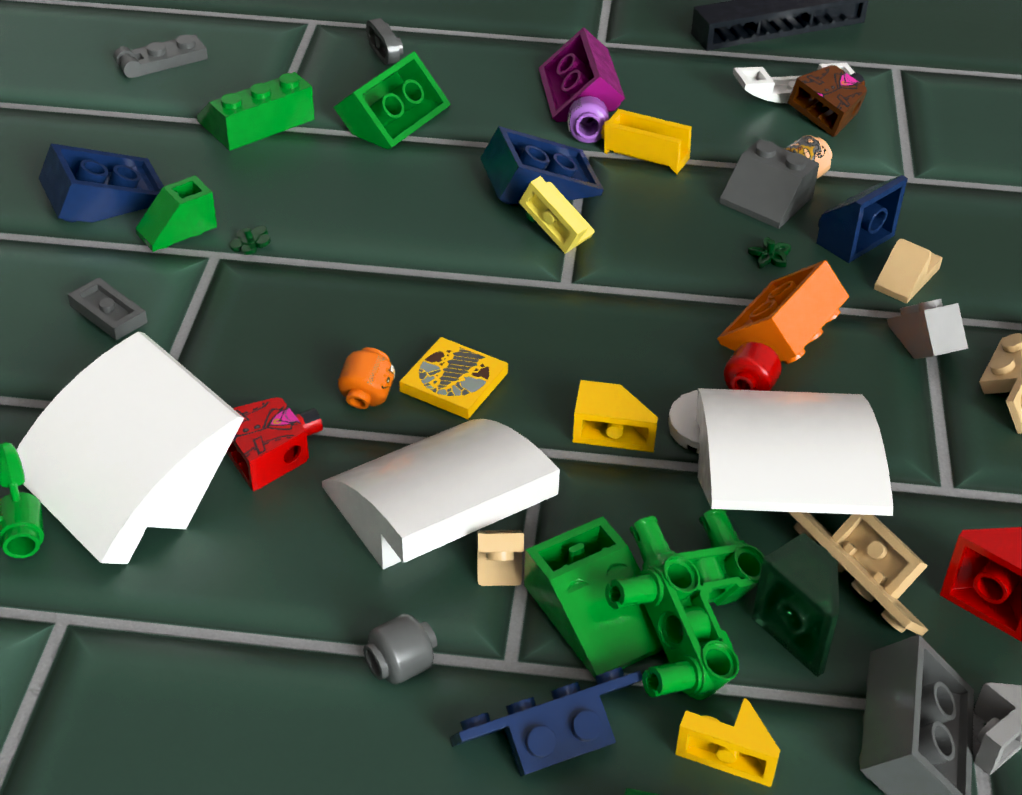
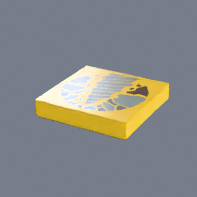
(454, 377)

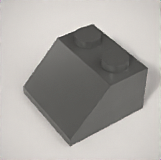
(770, 183)

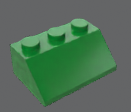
(393, 103)
(259, 111)

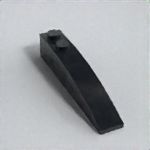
(759, 20)

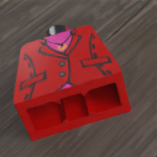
(271, 440)

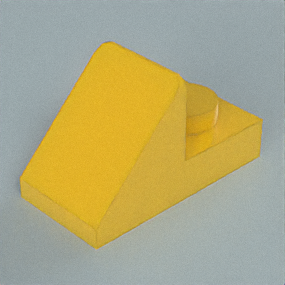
(737, 749)

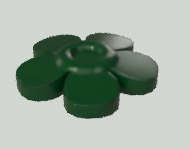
(249, 241)

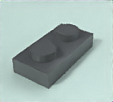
(107, 308)

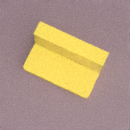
(555, 215)

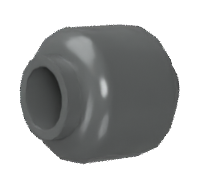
(400, 649)

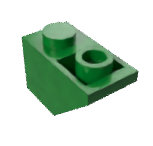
(177, 214)

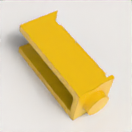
(647, 139)

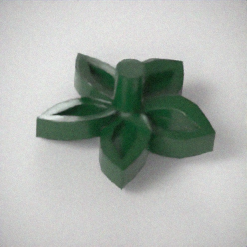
(771, 253)

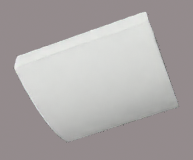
(127, 448)
(791, 452)
(442, 489)

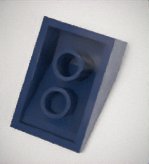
(518, 158)
(97, 184)

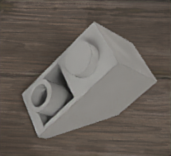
(930, 329)

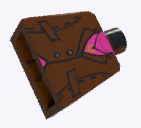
(829, 97)

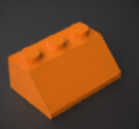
(789, 312)

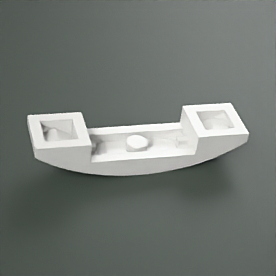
(774, 89)

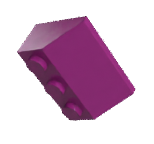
(577, 71)

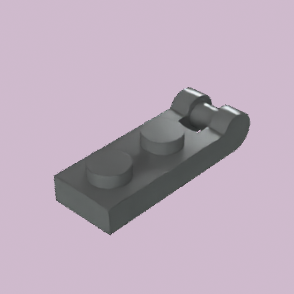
(160, 55)

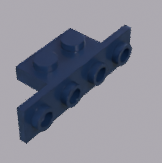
(556, 729)

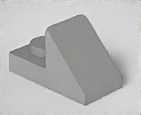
(1002, 735)

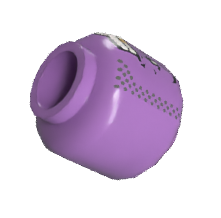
(578, 120)

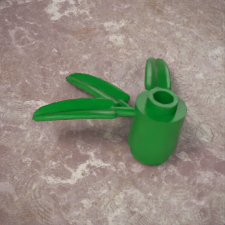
(19, 511)

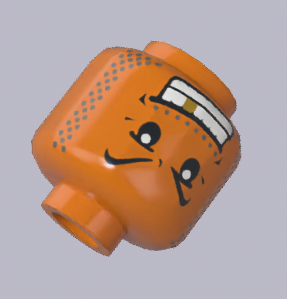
(366, 378)

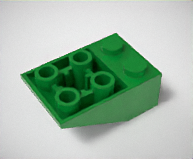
(569, 585)

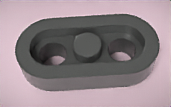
(383, 41)

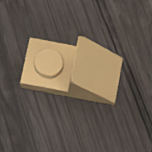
(907, 270)
(499, 557)

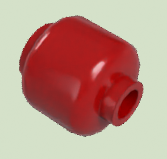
(753, 368)

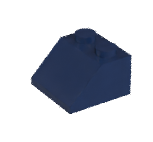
(862, 220)

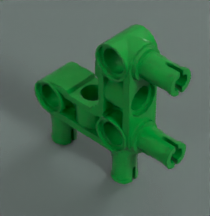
(678, 597)

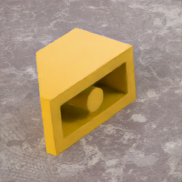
(612, 418)

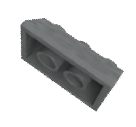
(916, 722)

